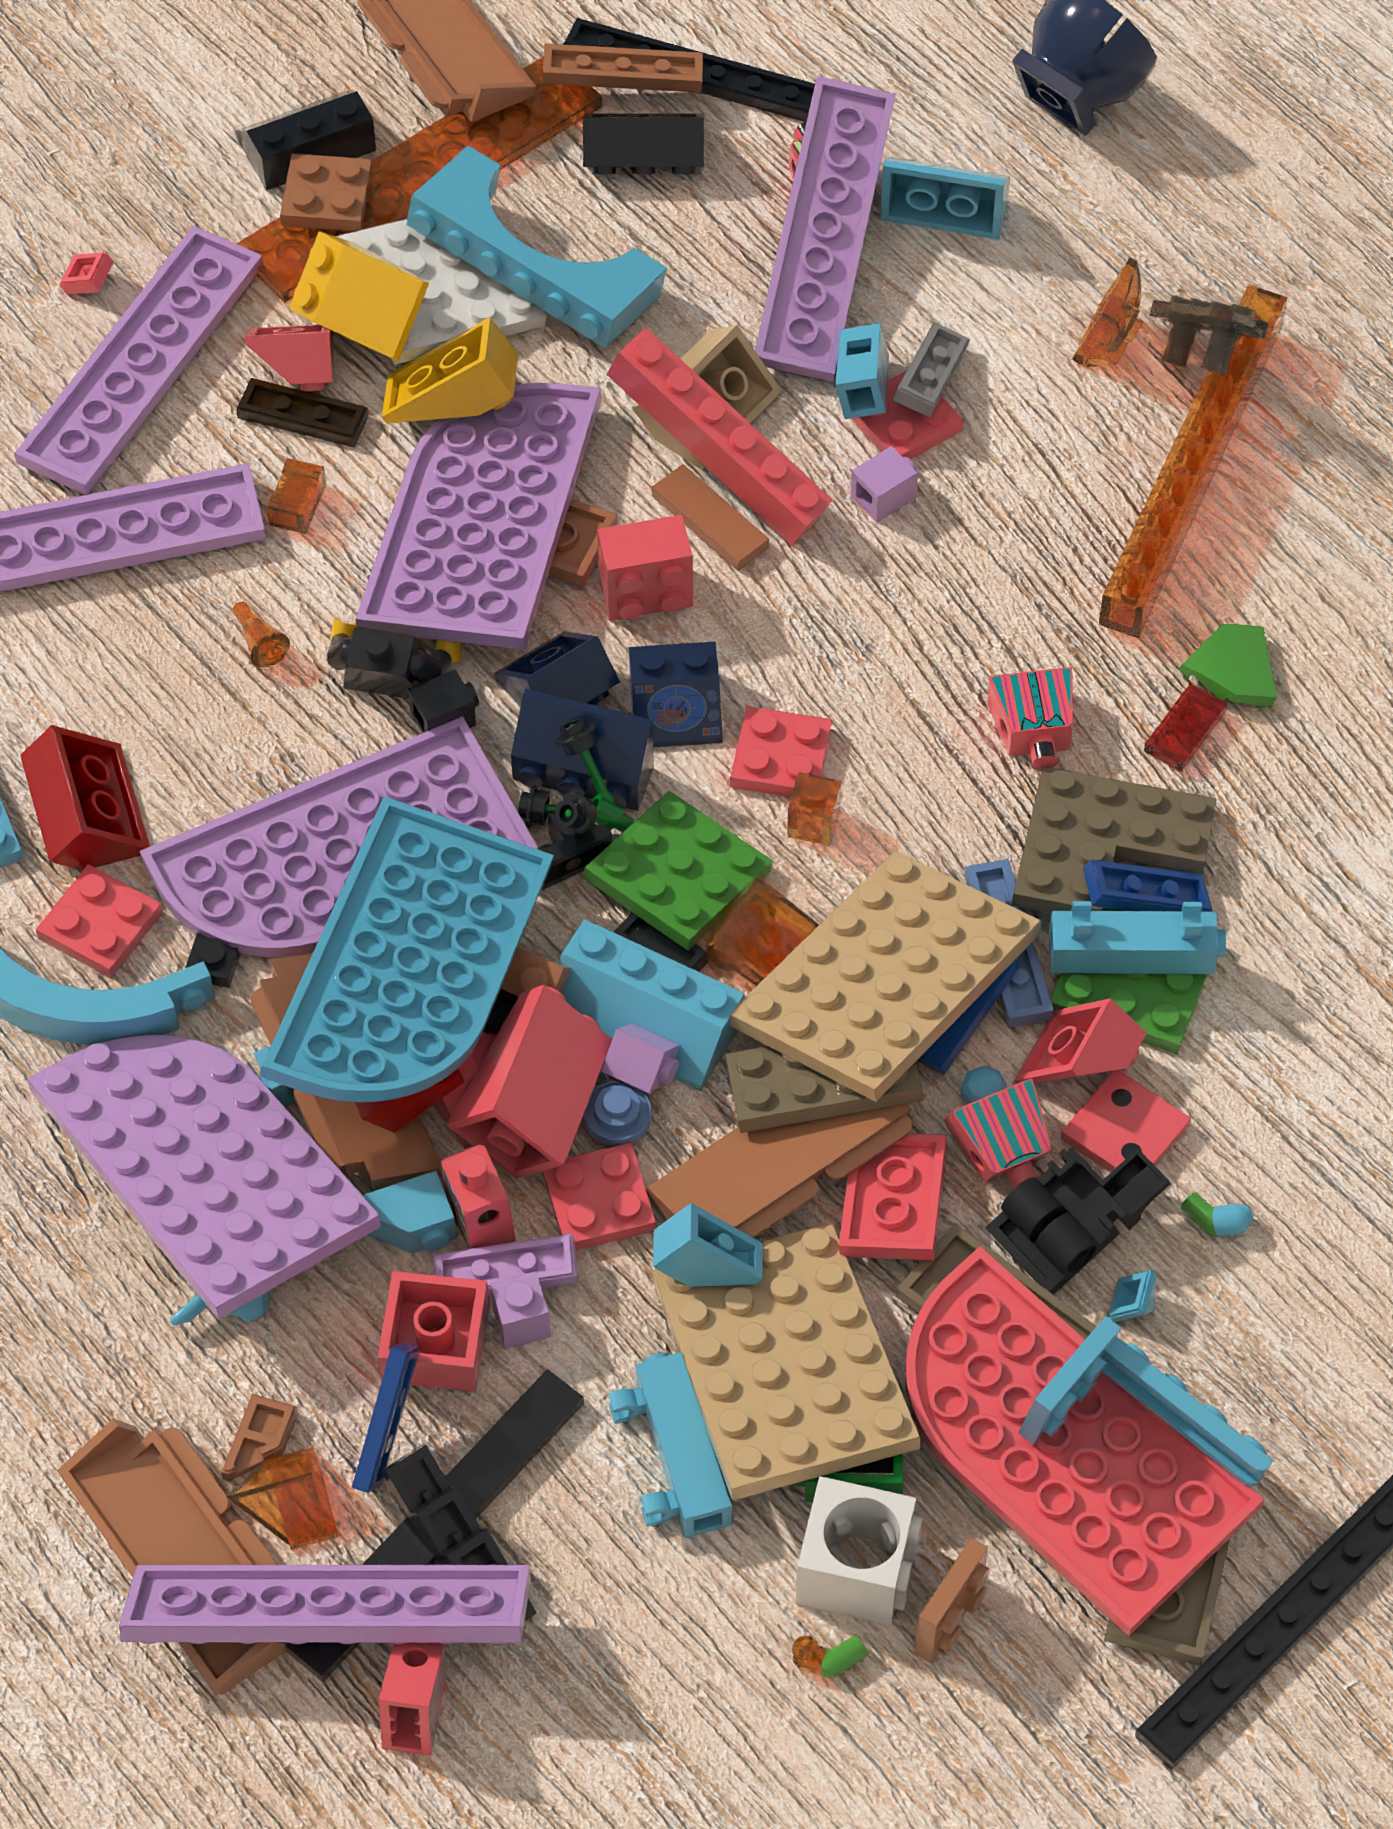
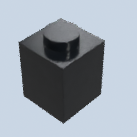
(443, 701)

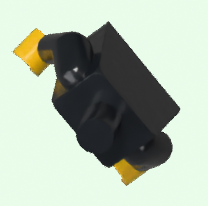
(385, 659)

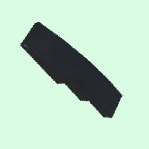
(441, 1513)

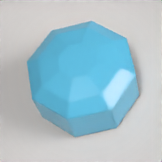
(981, 1083)

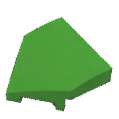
(1234, 665)

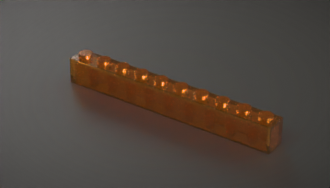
(1188, 473)

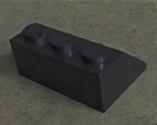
(324, 128)
(643, 142)

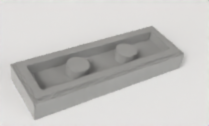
(931, 369)

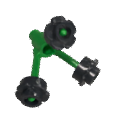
(575, 812)

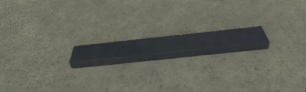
(720, 76)
(479, 1478)
(1271, 1631)

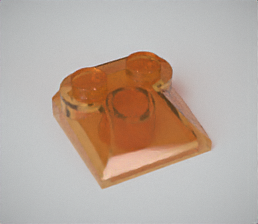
(1113, 320)
(757, 932)

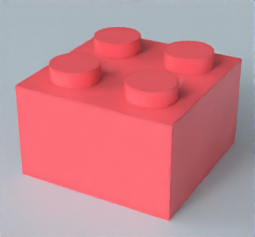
(645, 567)
(442, 1319)

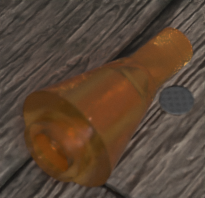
(264, 642)

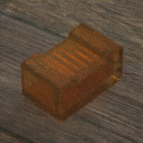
(296, 496)

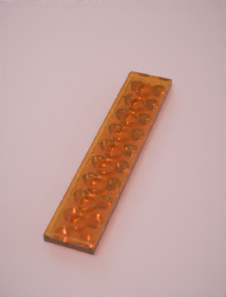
(413, 162)

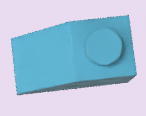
(414, 1214)
(706, 1250)

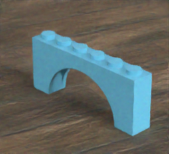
(587, 296)

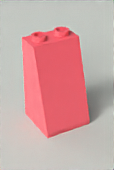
(533, 1084)

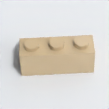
(733, 370)

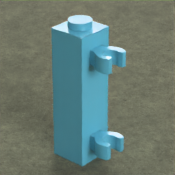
(1135, 941)
(682, 1446)

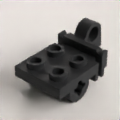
(1069, 1214)

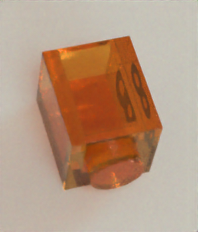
(814, 808)

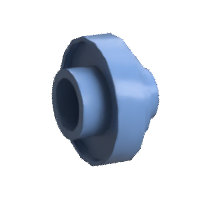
(617, 1114)

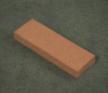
(710, 517)

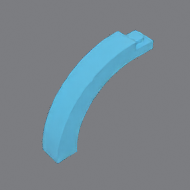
(99, 1015)

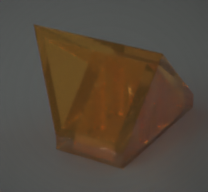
(289, 1499)

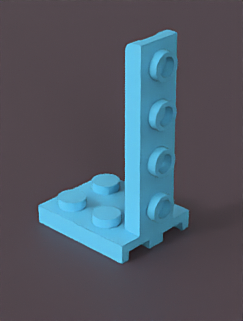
(1155, 1390)

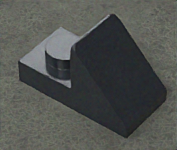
(573, 852)

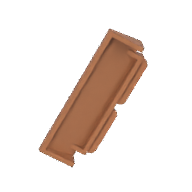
(451, 54)
(337, 1124)
(772, 1171)
(167, 1508)

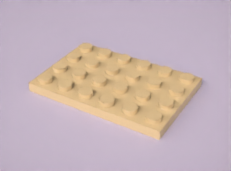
(885, 975)
(789, 1367)

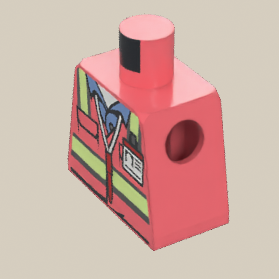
(471, 1190)

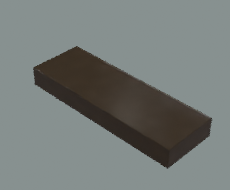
(302, 412)

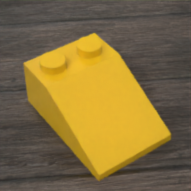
(359, 295)
(455, 378)

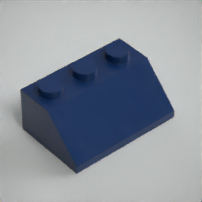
(621, 754)

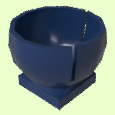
(1074, 67)

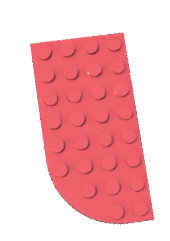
(1105, 1499)

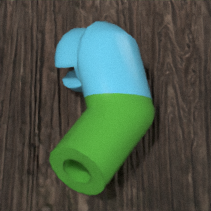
(1217, 1220)

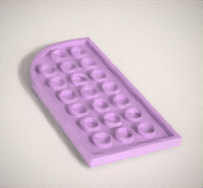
(481, 519)
(277, 866)
(205, 1162)

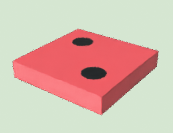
(1124, 1118)

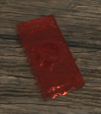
(1185, 727)

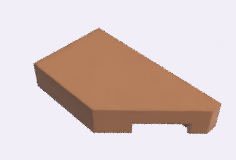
(260, 1435)

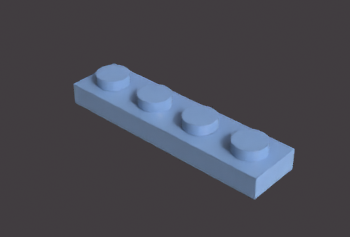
(1026, 995)

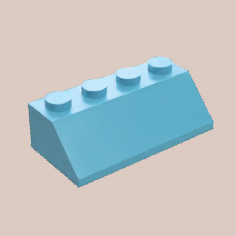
(631, 984)

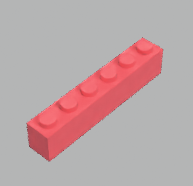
(718, 436)

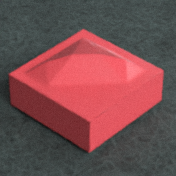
(86, 273)

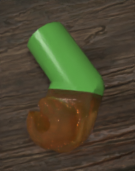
(824, 1661)

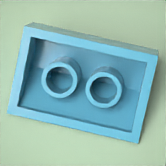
(944, 197)

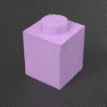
(884, 483)
(641, 1058)
(520, 1310)

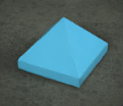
(1133, 1296)

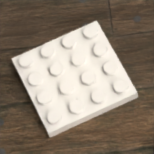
(456, 291)

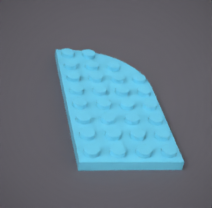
(407, 959)

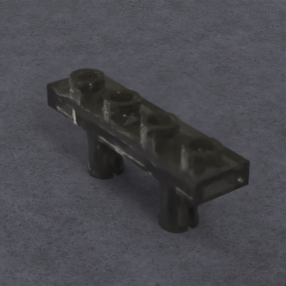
(1194, 315)

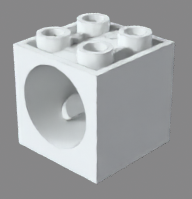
(850, 1511)

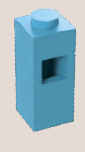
(862, 371)

